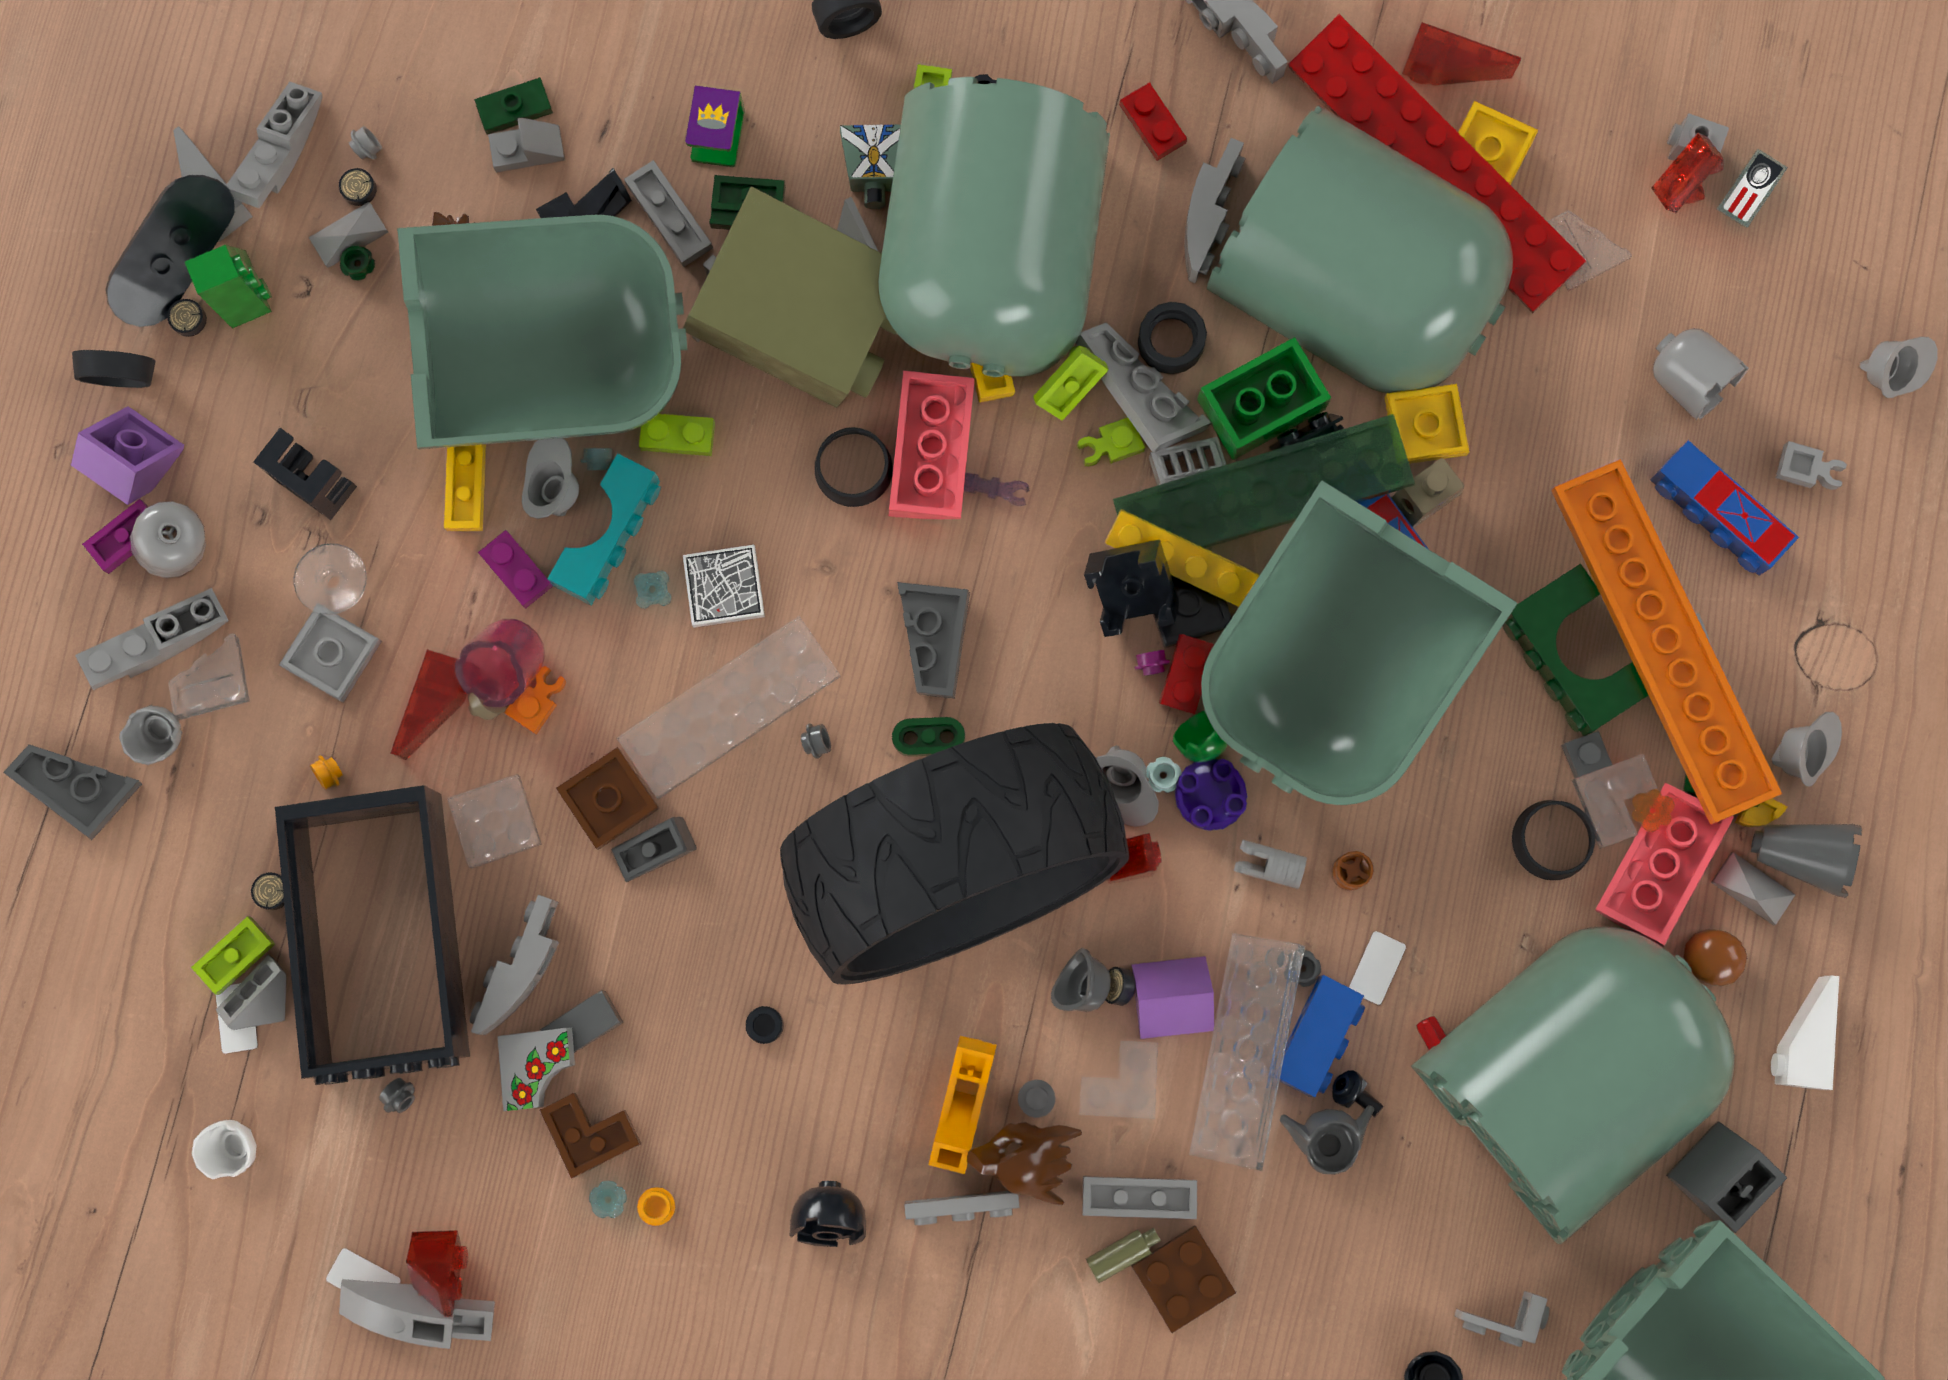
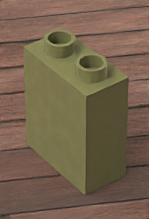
(794, 301)

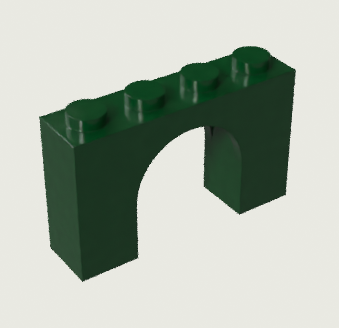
(1535, 627)

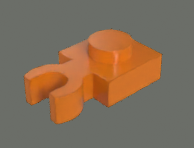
(534, 705)

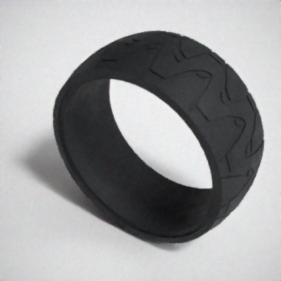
(952, 852)

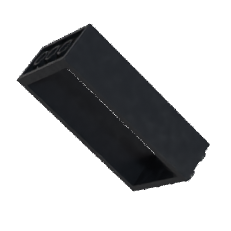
(304, 939)

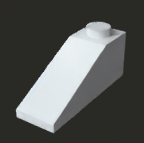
(1808, 1046)

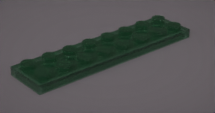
(1276, 484)

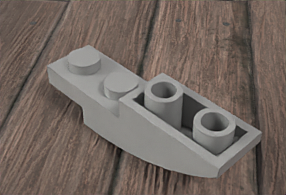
(1249, 29)
(278, 145)
(1206, 213)
(154, 641)
(512, 984)
(405, 1316)

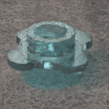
(645, 581)

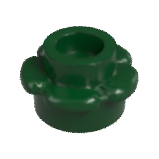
(355, 254)

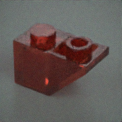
(1142, 862)
(435, 1267)

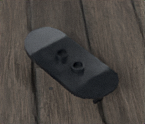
(178, 227)

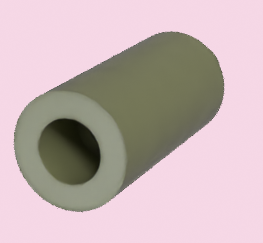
(1122, 1254)

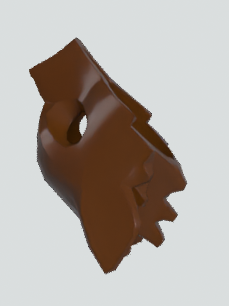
(1031, 1167)

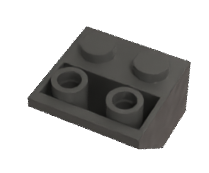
(1726, 1177)

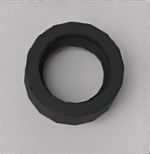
(845, 17)
(1175, 311)

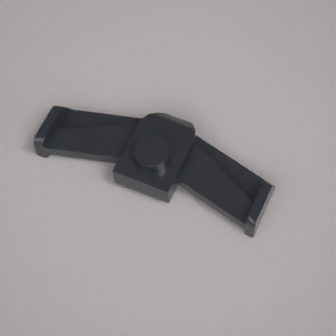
(605, 198)

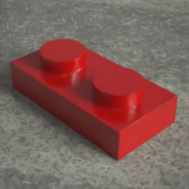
(1153, 121)
(1184, 678)

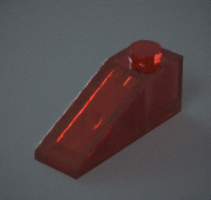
(1452, 59)
(431, 703)

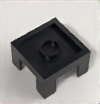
(291, 476)
(1132, 584)

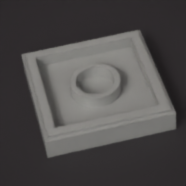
(330, 654)

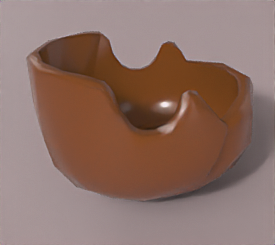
(1715, 957)

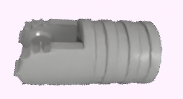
(1280, 865)

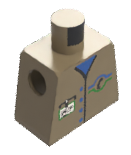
(1432, 491)

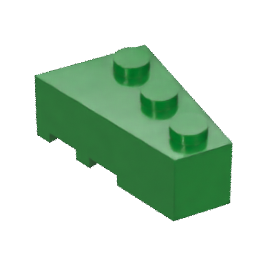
(230, 284)

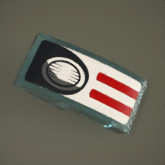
(1752, 188)

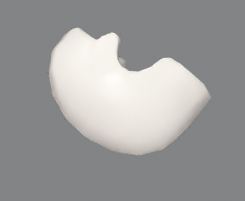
(224, 1149)

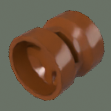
(1358, 870)

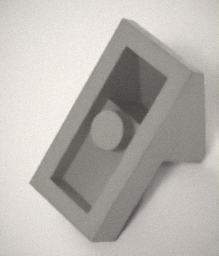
(525, 147)

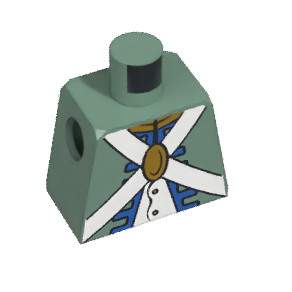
(870, 160)

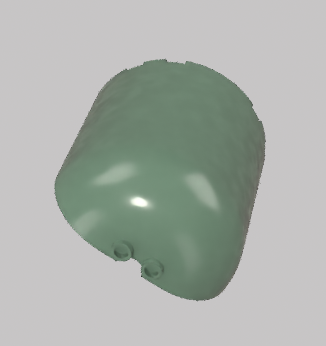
(993, 224)
(1366, 259)
(538, 329)
(1346, 653)
(1585, 1070)
(1712, 1316)

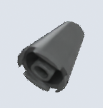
(1811, 852)

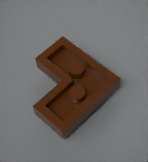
(585, 1145)

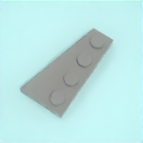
(1148, 403)

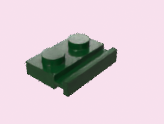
(731, 192)

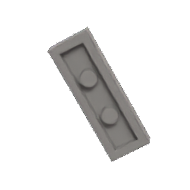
(668, 213)
(1139, 1197)
(961, 1207)

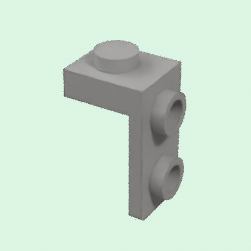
(1531, 1316)

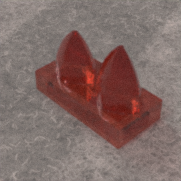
(1684, 177)

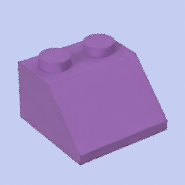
(125, 454)

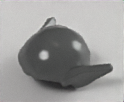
(1330, 1138)

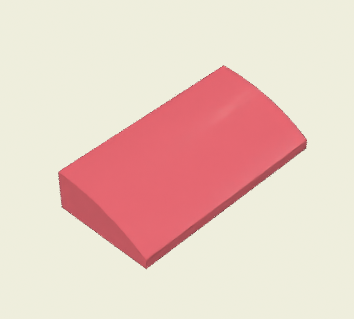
(931, 446)
(1663, 870)

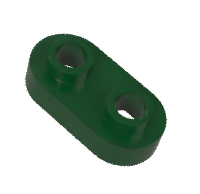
(928, 733)

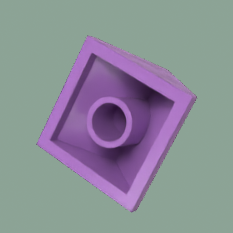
(1173, 997)

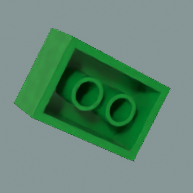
(1263, 398)

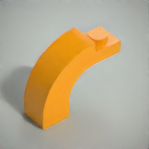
(962, 1104)

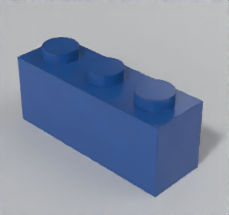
(1320, 1035)

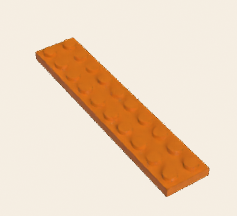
(1666, 642)

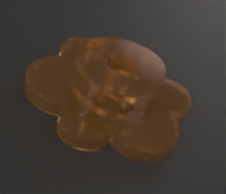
(1662, 804)

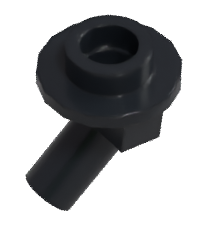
(1350, 1088)

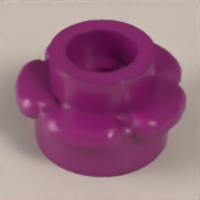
(1151, 662)

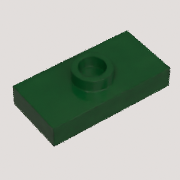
(504, 107)

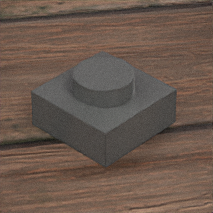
(1586, 754)

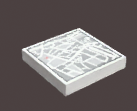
(723, 586)

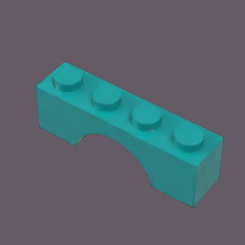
(585, 569)

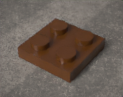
(607, 798)
(1183, 1279)

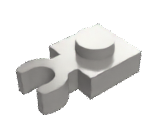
(1804, 466)

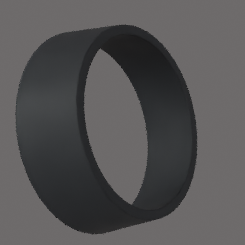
(113, 368)
(862, 498)
(1522, 853)

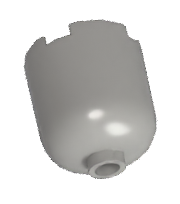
(1696, 370)
(165, 556)

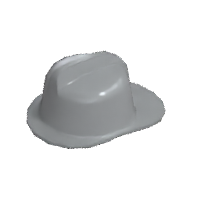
(1901, 365)
(549, 480)
(1809, 749)
(1130, 786)

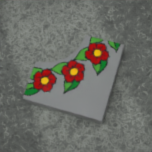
(530, 1063)

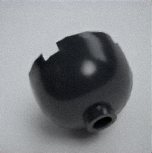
(828, 1215)

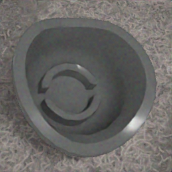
(1081, 984)

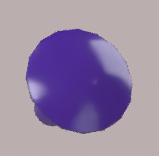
(1211, 794)

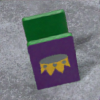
(715, 126)

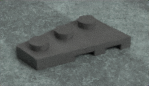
(935, 633)
(73, 790)

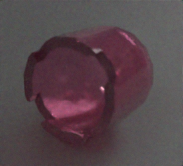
(500, 662)

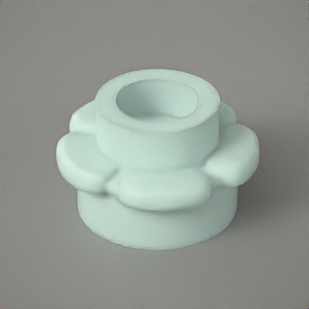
(1165, 765)

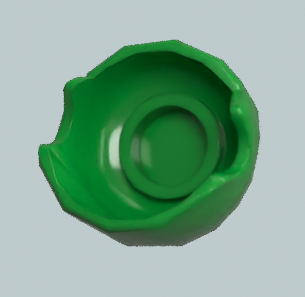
(1198, 739)

